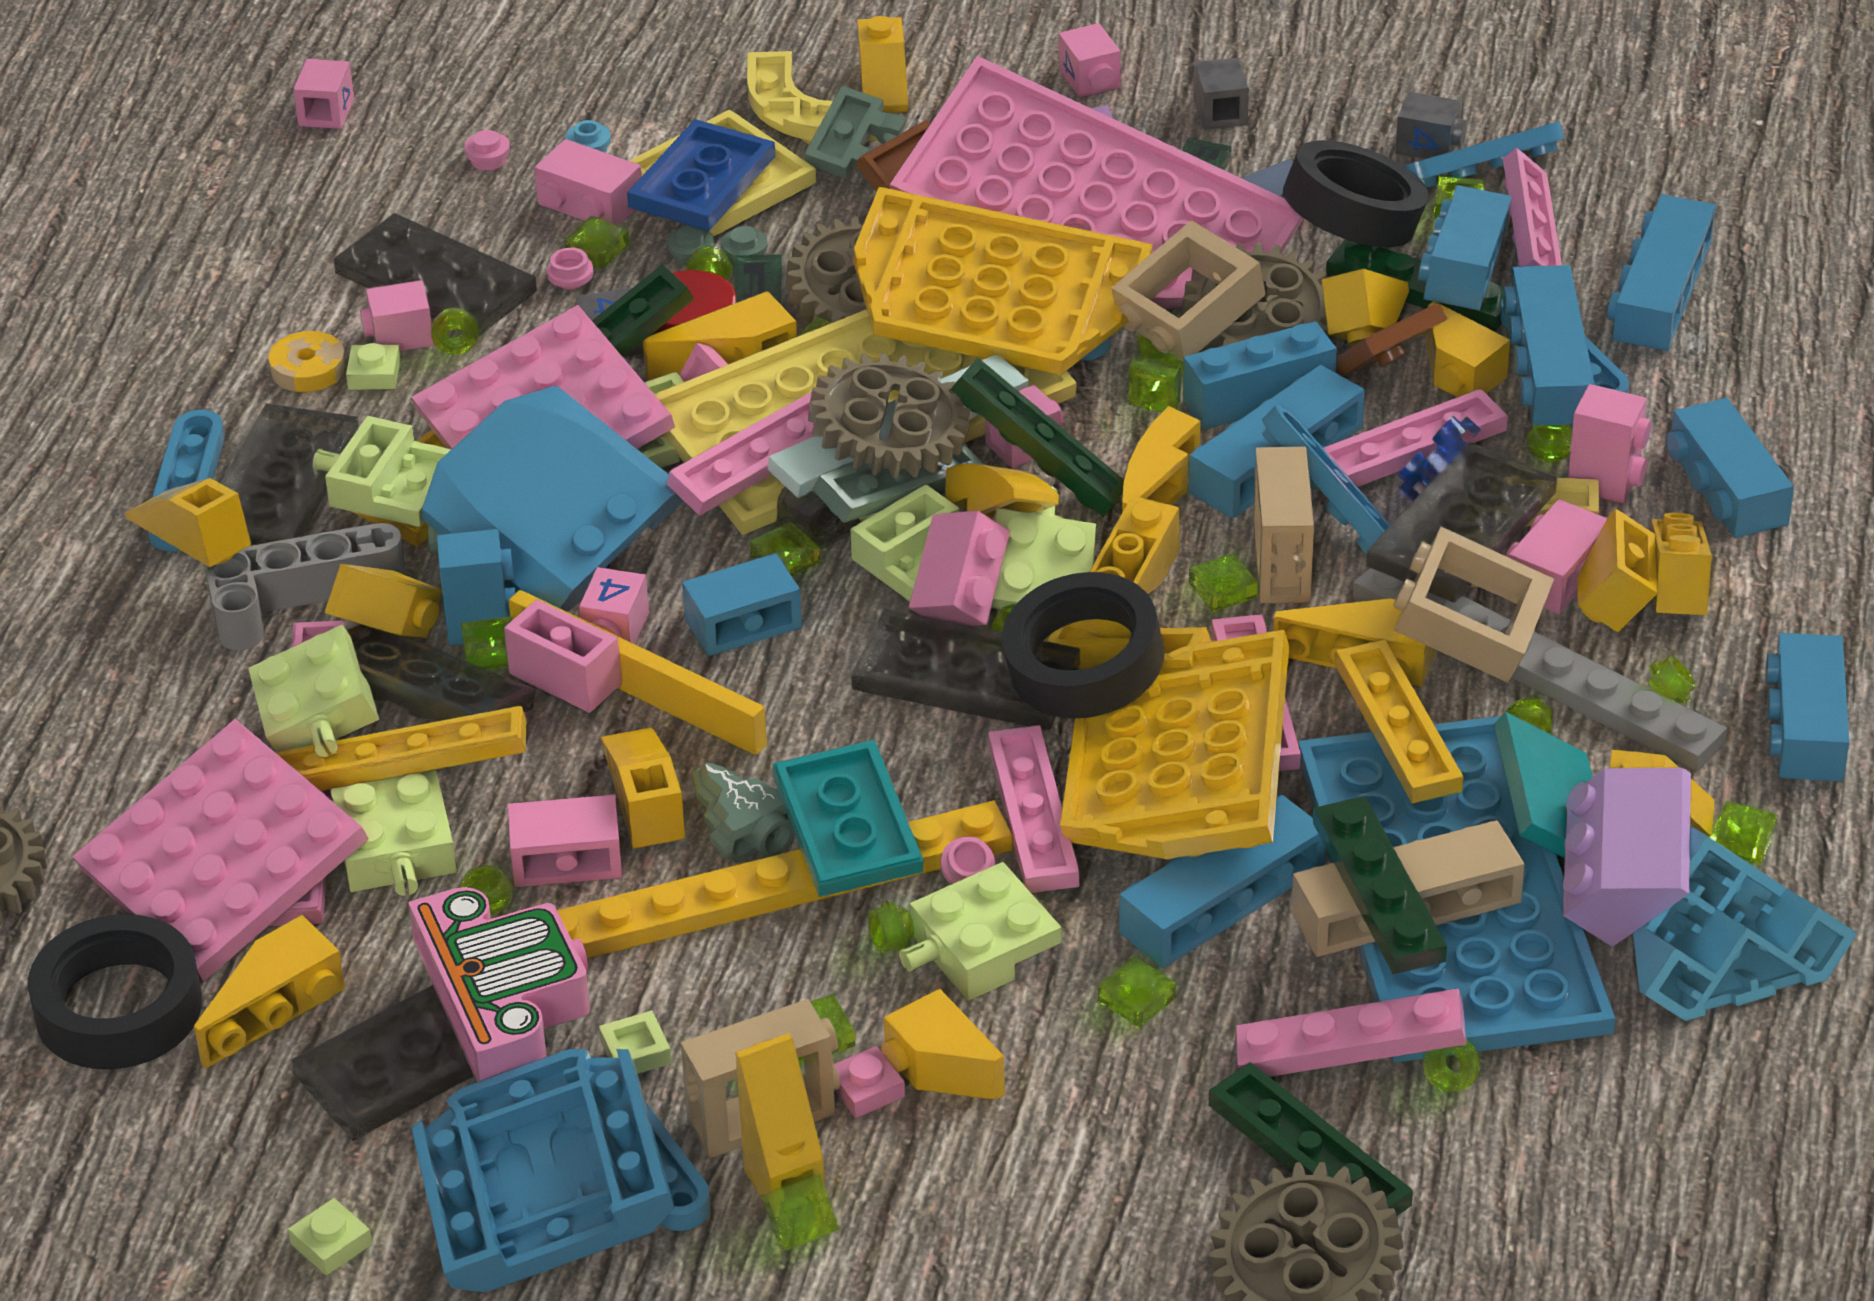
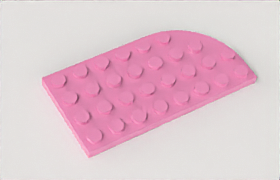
(1056, 161)

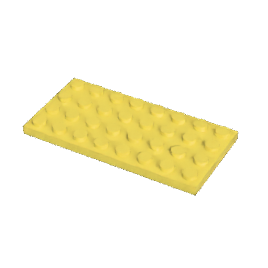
(752, 388)

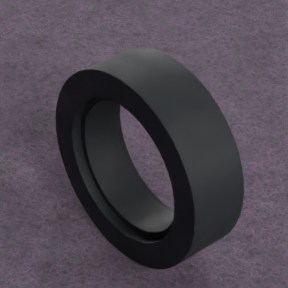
(1355, 193)
(1093, 689)
(122, 1039)

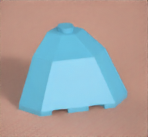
(1733, 937)

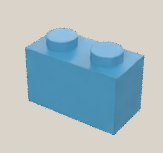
(473, 579)
(742, 604)

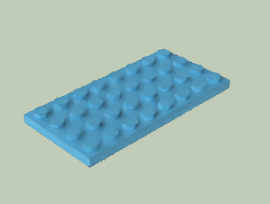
(1518, 967)

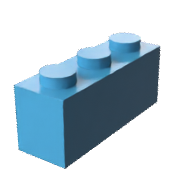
(1238, 377)
(1730, 467)
(1808, 707)

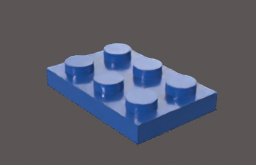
(701, 174)

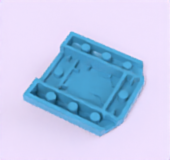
(554, 488)
(541, 1169)

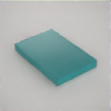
(1539, 779)
(847, 818)

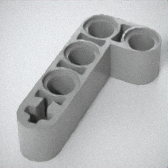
(292, 575)

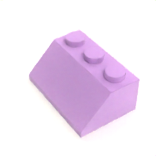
(1626, 849)

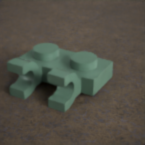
(846, 130)

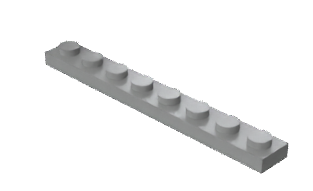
(1585, 685)

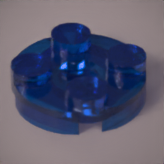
(1449, 446)

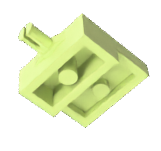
(381, 472)
(894, 538)
(1040, 550)
(313, 693)
(404, 830)
(980, 930)

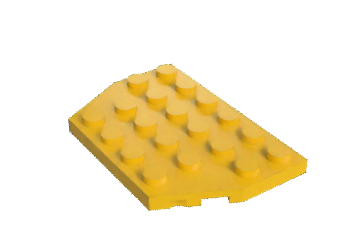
(989, 281)
(1187, 759)

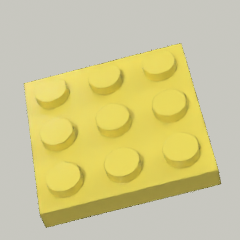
(778, 181)

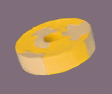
(307, 361)

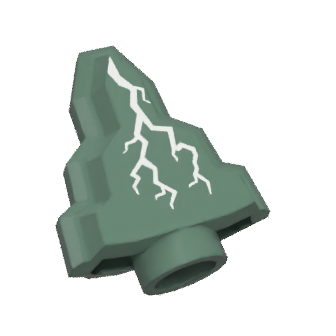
(741, 813)

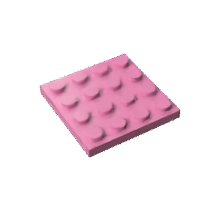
(561, 353)
(222, 846)

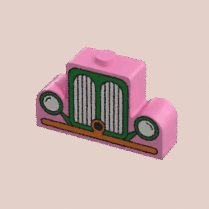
(499, 975)

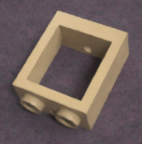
(1195, 247)
(1283, 525)
(1460, 635)
(711, 1063)

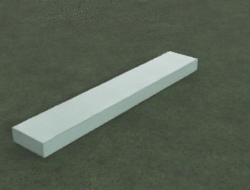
(804, 462)

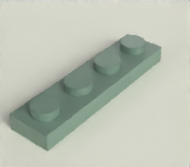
(859, 493)

